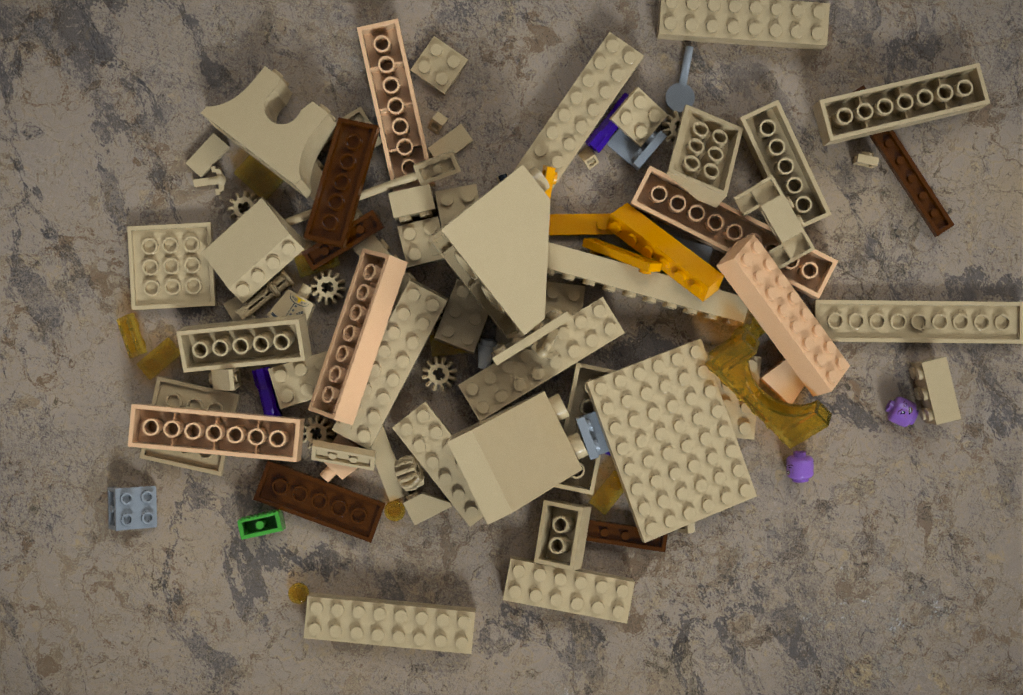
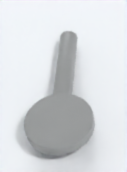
(680, 93)

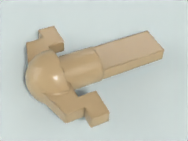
(220, 179)
(543, 351)

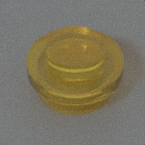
(394, 510)
(298, 593)

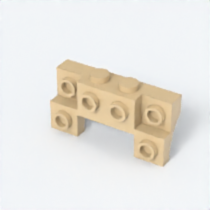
(780, 218)

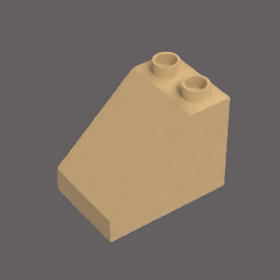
(503, 250)
(517, 454)

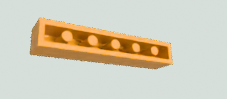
(660, 246)

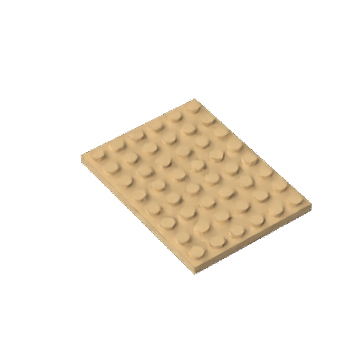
(671, 440)

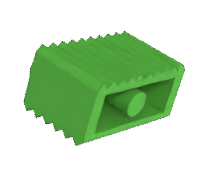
(261, 524)

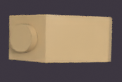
(225, 379)
(424, 506)

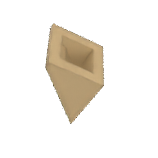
(437, 122)
(588, 158)

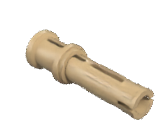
(244, 312)

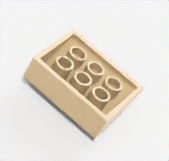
(704, 155)
(253, 249)

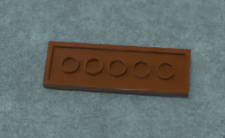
(341, 182)
(319, 501)

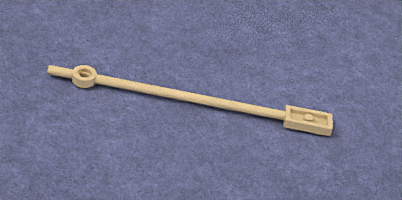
(425, 172)

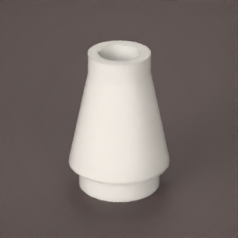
(484, 352)

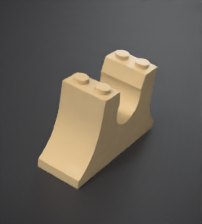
(282, 148)

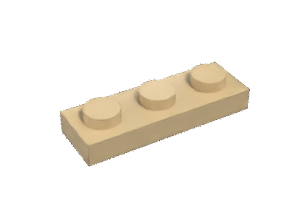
(343, 455)

